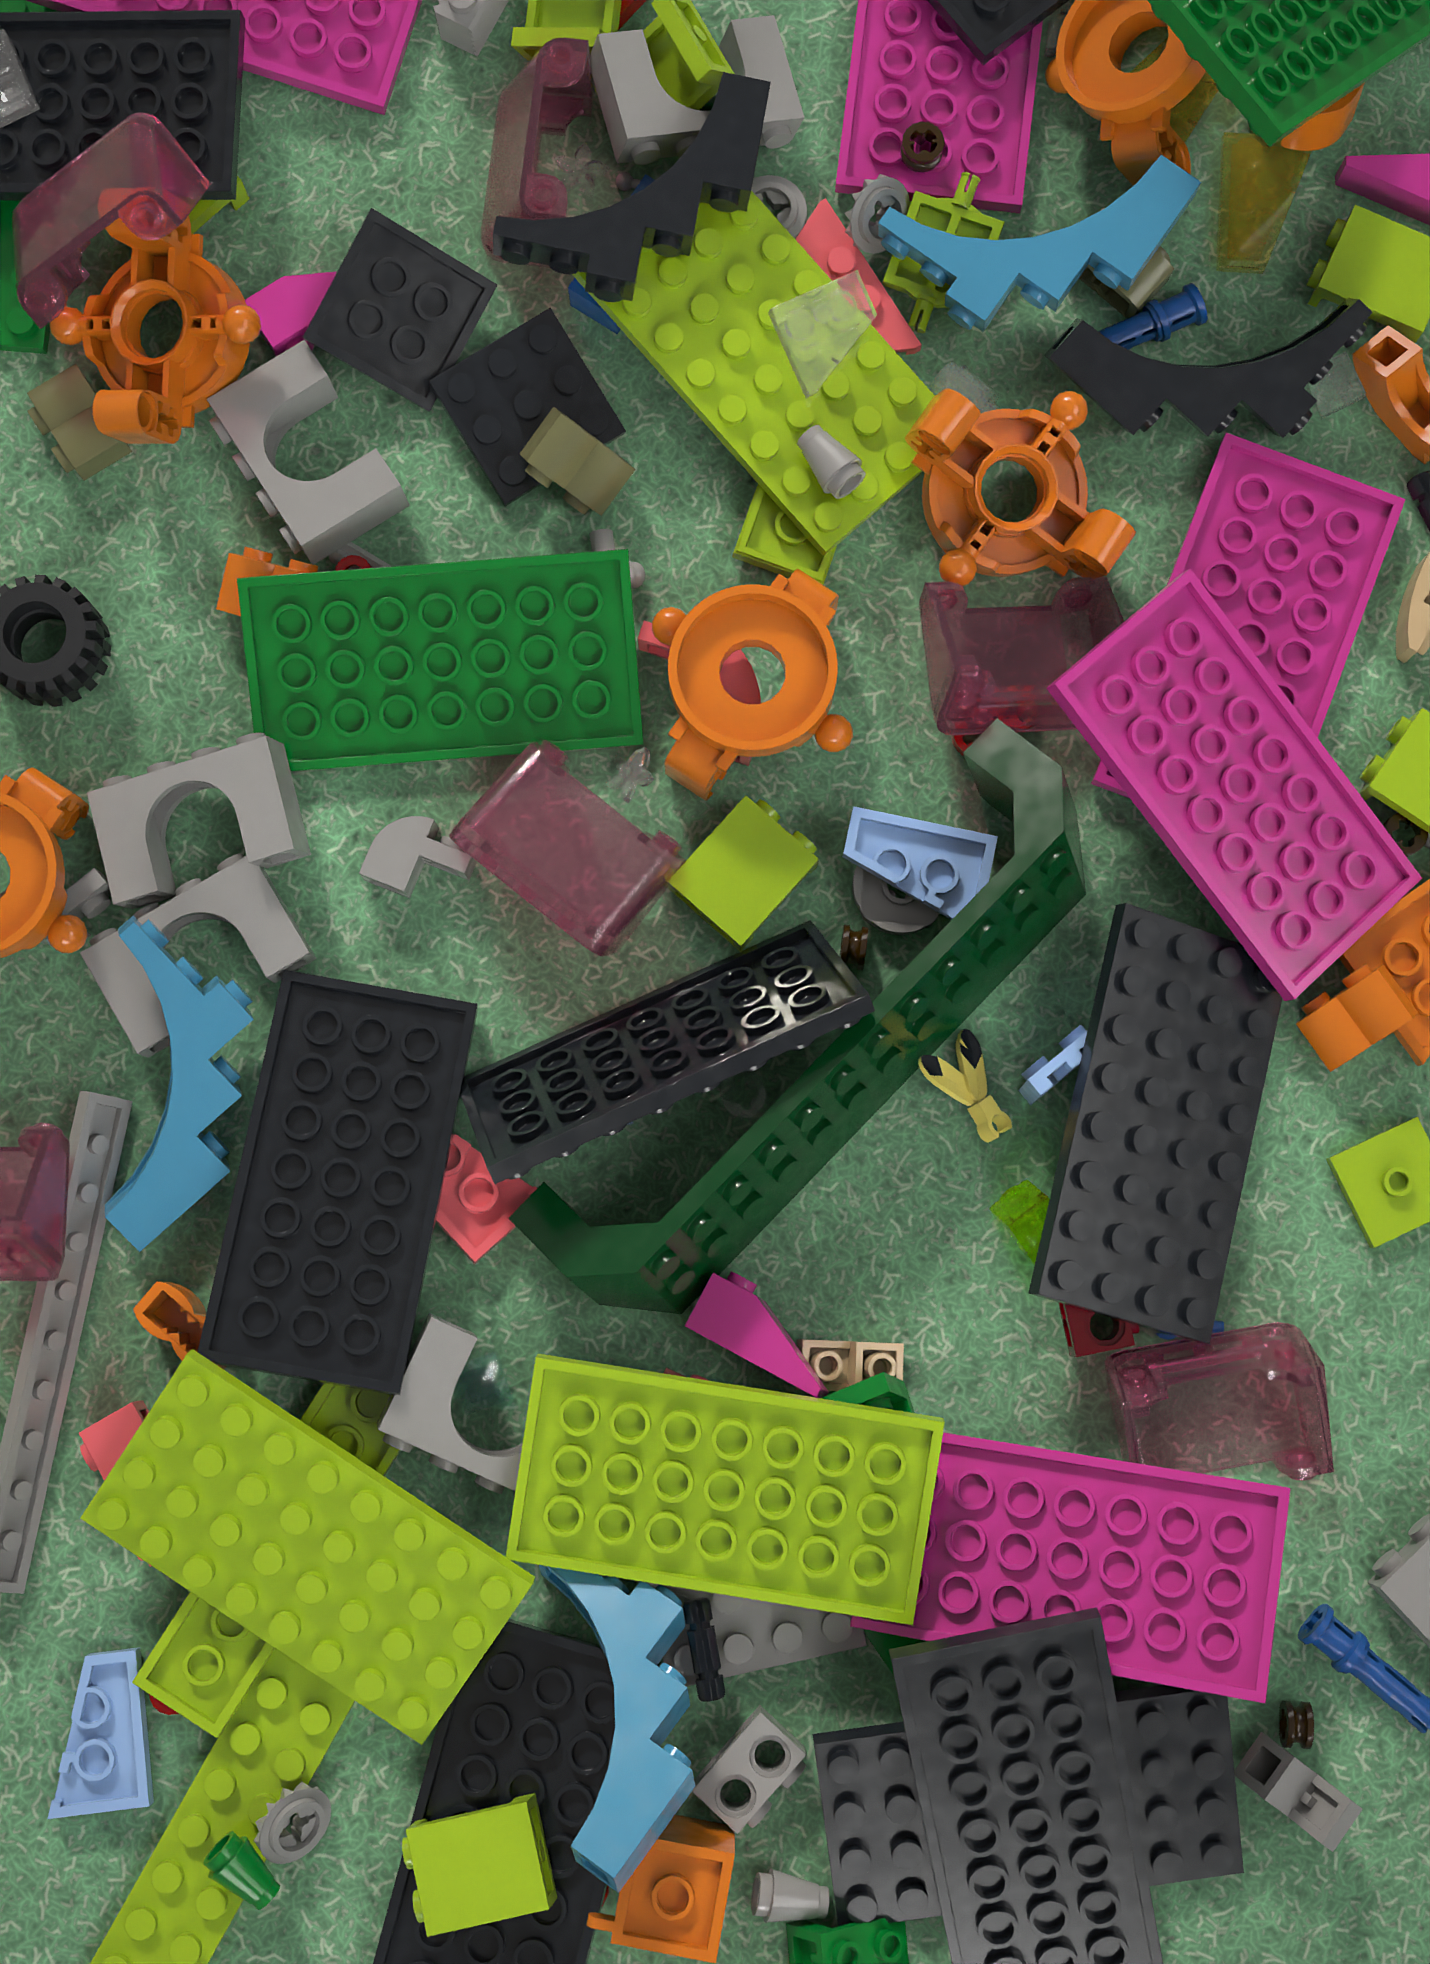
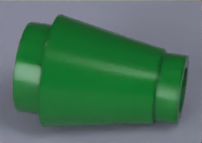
(241, 1870)

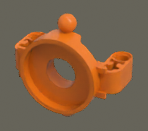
(1129, 105)
(160, 394)
(957, 448)
(714, 727)
(35, 898)

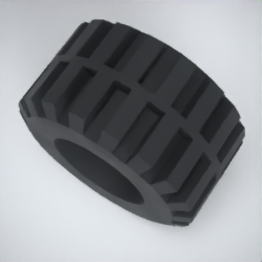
(73, 663)

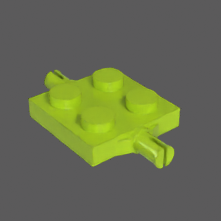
(947, 215)

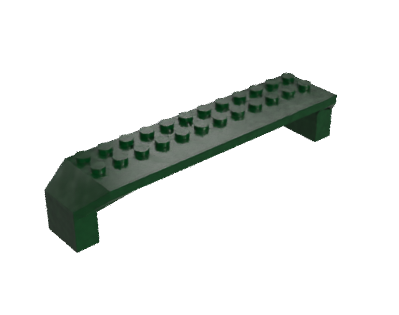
(671, 1260)

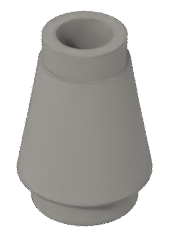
(831, 462)
(787, 1898)

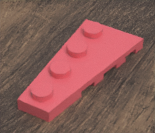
(472, 1206)

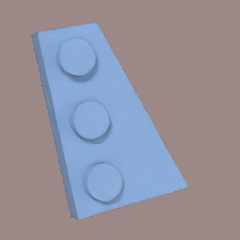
(921, 858)
(1044, 1074)
(108, 1740)

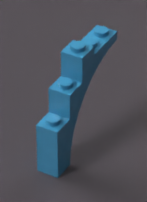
(1046, 266)
(181, 1160)
(642, 1780)

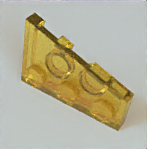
(1253, 199)

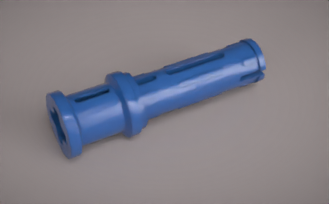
(1159, 319)
(1352, 1655)

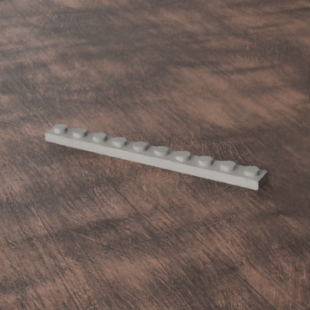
(55, 1334)

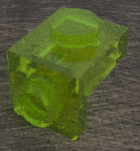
(1023, 1214)

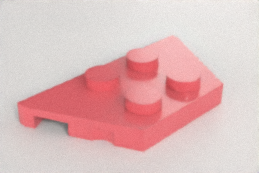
(834, 252)

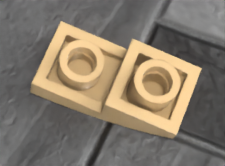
(1414, 614)
(849, 1362)

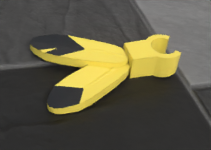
(968, 1085)

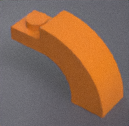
(1397, 388)

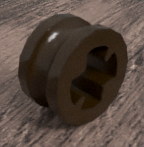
(920, 133)
(1415, 843)
(854, 946)
(1296, 1724)

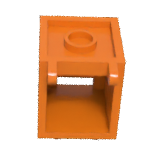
(676, 1893)

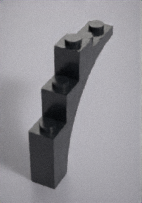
(664, 214)
(1205, 395)

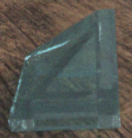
(483, 1383)

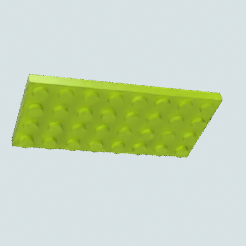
(715, 344)
(725, 1488)
(307, 1547)

